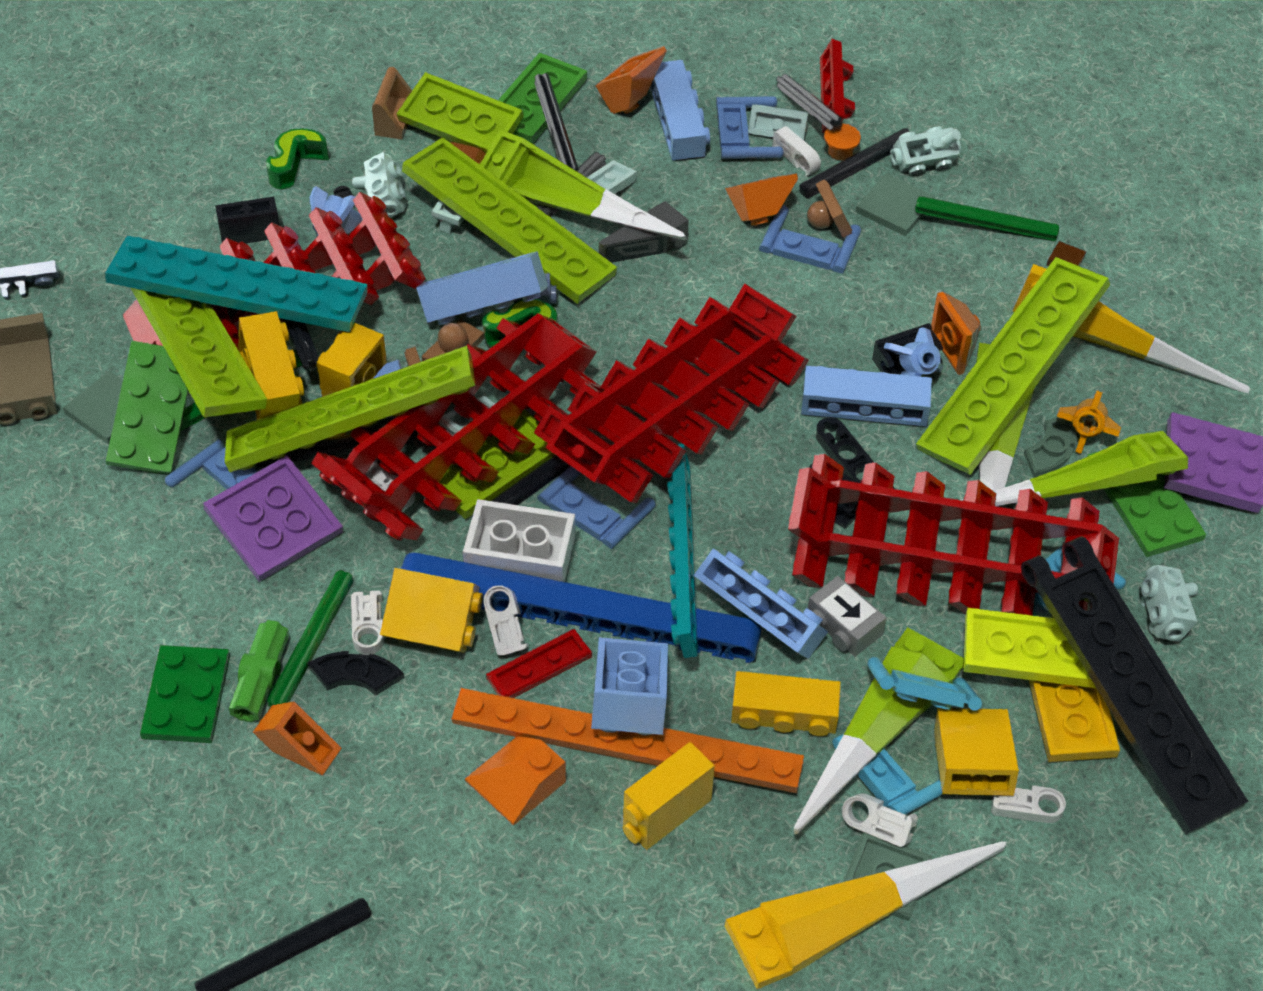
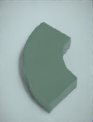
(1053, 449)

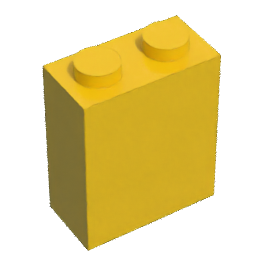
(431, 610)
(975, 752)
(667, 796)

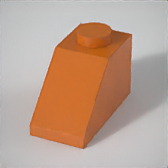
(297, 737)

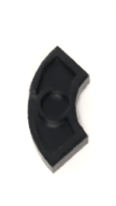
(355, 669)

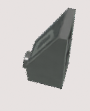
(636, 243)

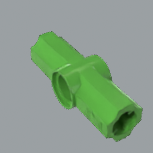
(258, 671)

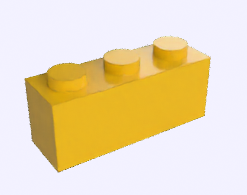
(786, 703)

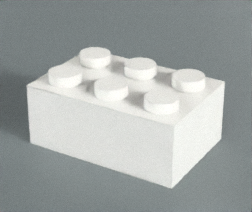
(520, 539)

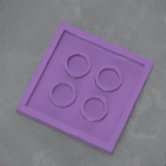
(1222, 463)
(273, 518)

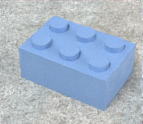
(630, 686)

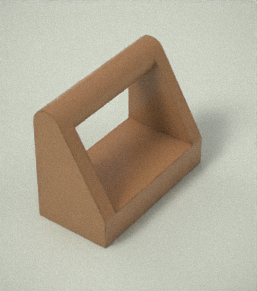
(387, 103)

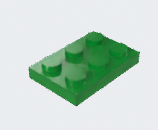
(185, 694)

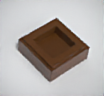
(1067, 253)

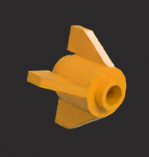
(1089, 426)

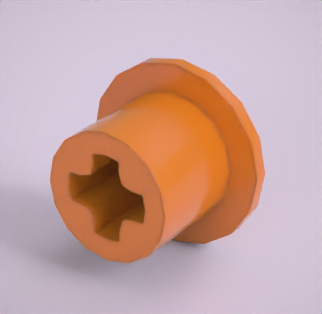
(842, 141)

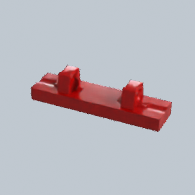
(832, 74)

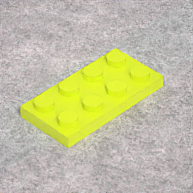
(1020, 648)

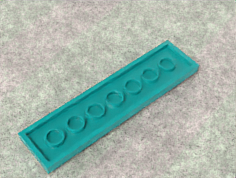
(237, 283)

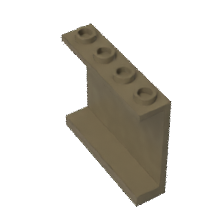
(25, 369)

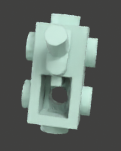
(933, 148)
(383, 181)
(1168, 602)

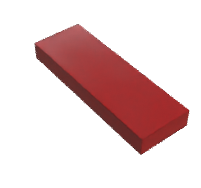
(539, 665)

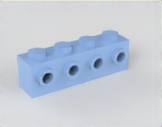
(678, 111)
(482, 287)
(866, 395)
(760, 603)

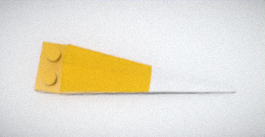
(1115, 332)
(803, 927)

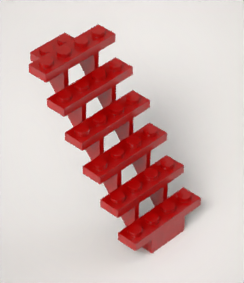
(328, 248)
(750, 326)
(545, 343)
(822, 489)

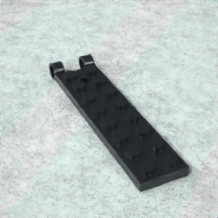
(1136, 687)

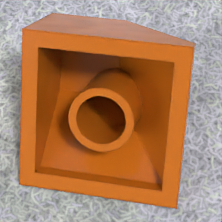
(630, 81)
(761, 198)
(955, 329)
(519, 777)

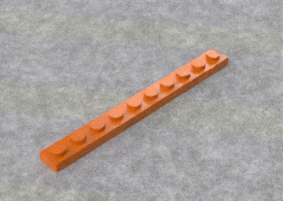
(573, 730)

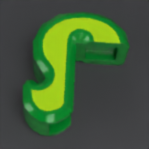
(288, 150)
(517, 312)

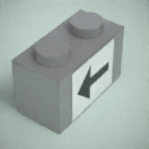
(847, 616)

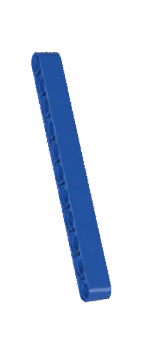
(596, 608)

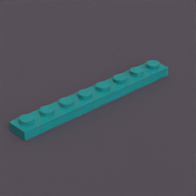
(682, 559)

